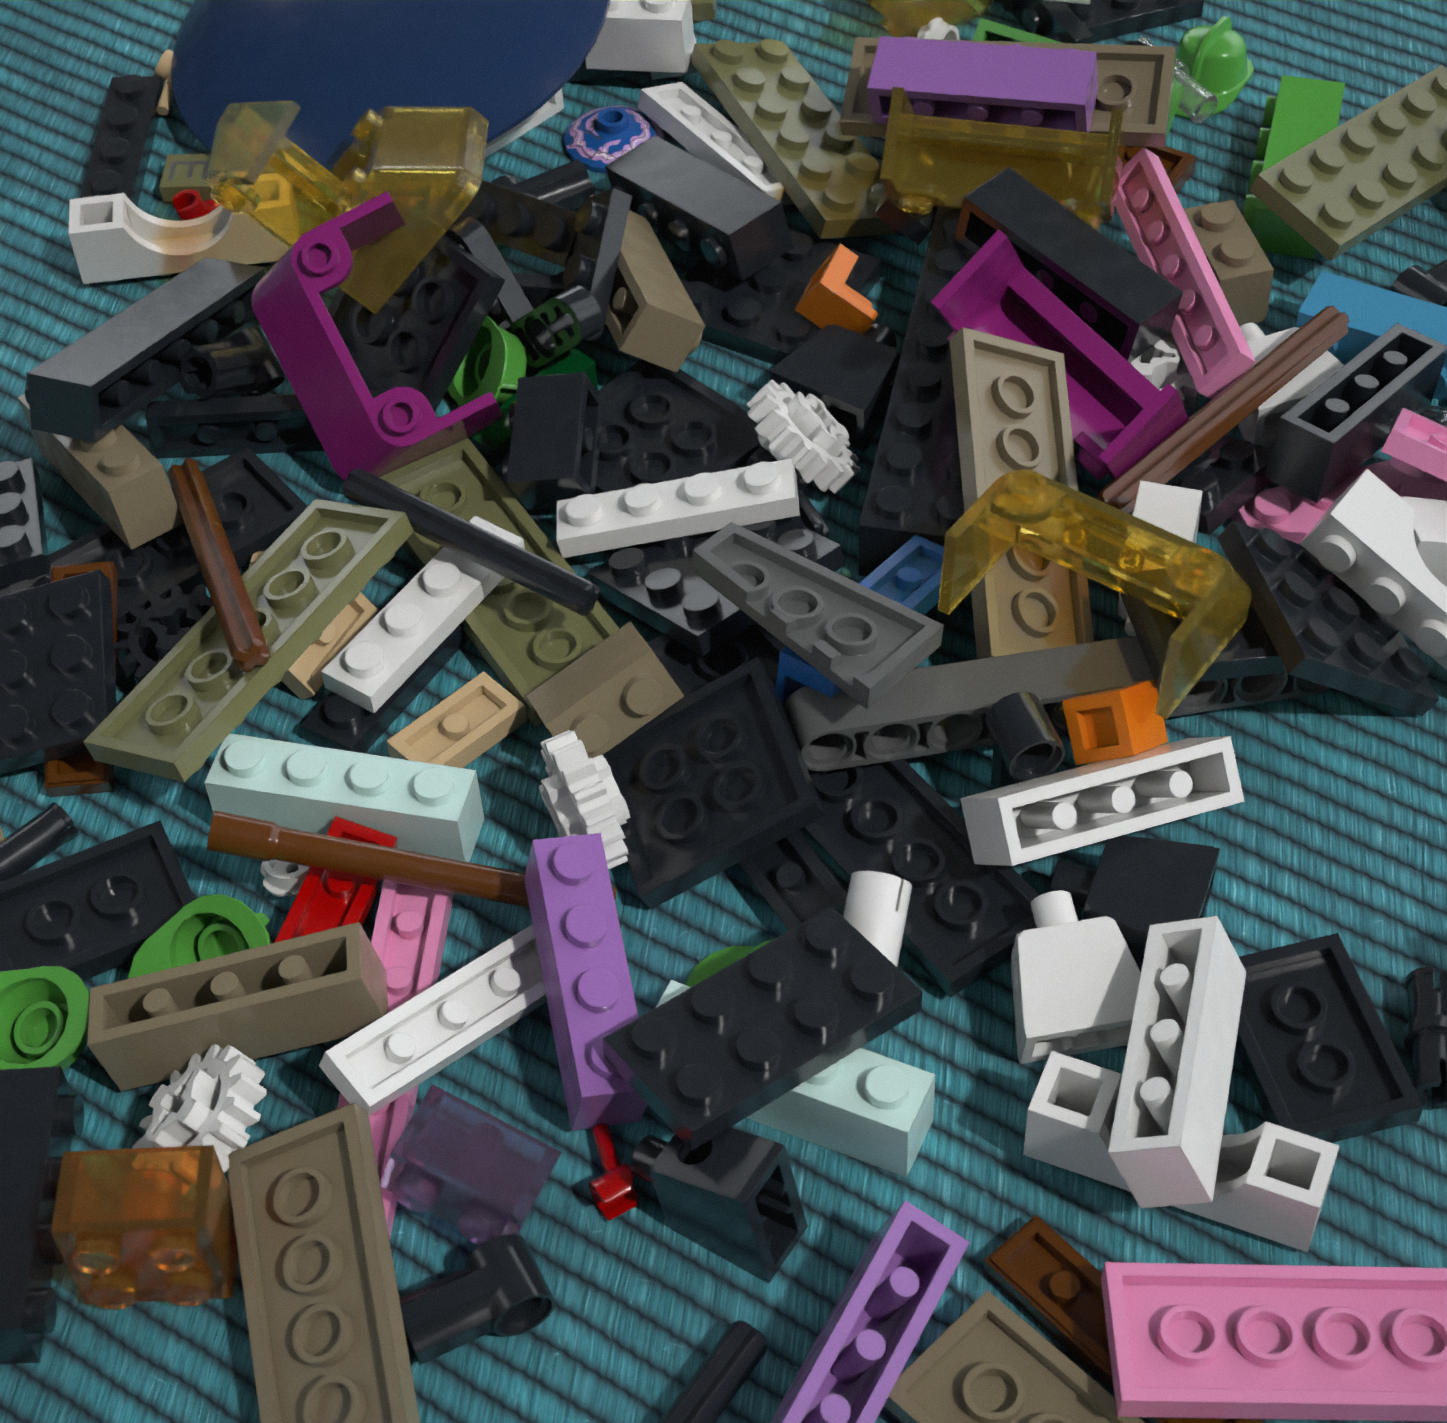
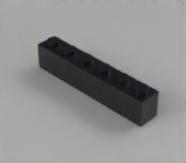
(138, 351)

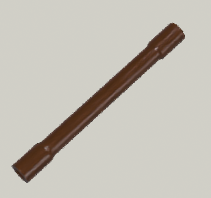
(269, 841)

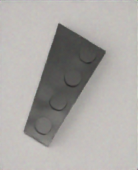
(826, 619)

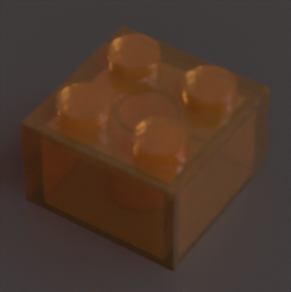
(146, 1225)

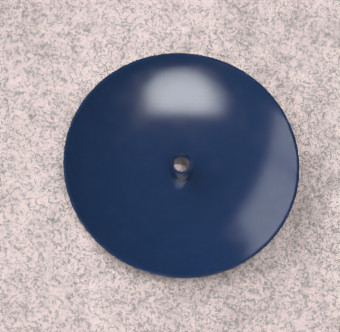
(377, 54)

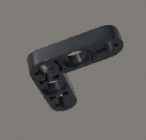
(542, 330)

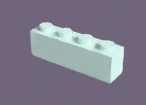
(306, 786)
(855, 1107)

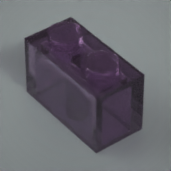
(468, 1168)

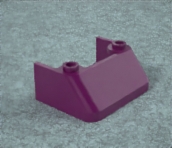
(1111, 404)
(349, 422)

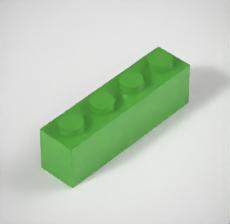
(1293, 120)

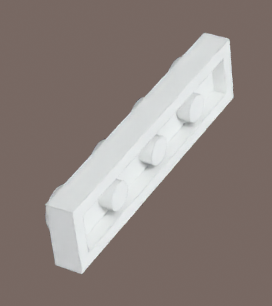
(709, 136)
(677, 508)
(412, 625)
(438, 1025)

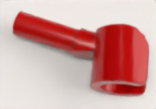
(191, 206)
(614, 1189)

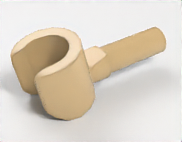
(164, 70)

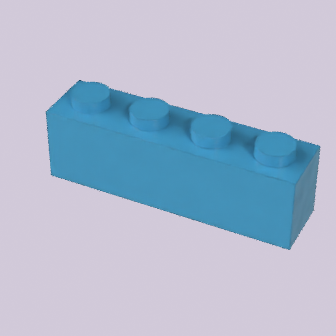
(1372, 314)

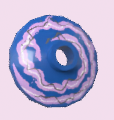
(608, 134)

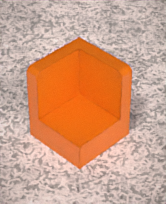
(833, 302)
(1114, 723)

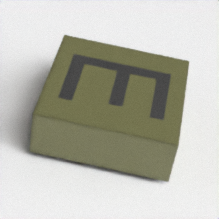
(184, 173)

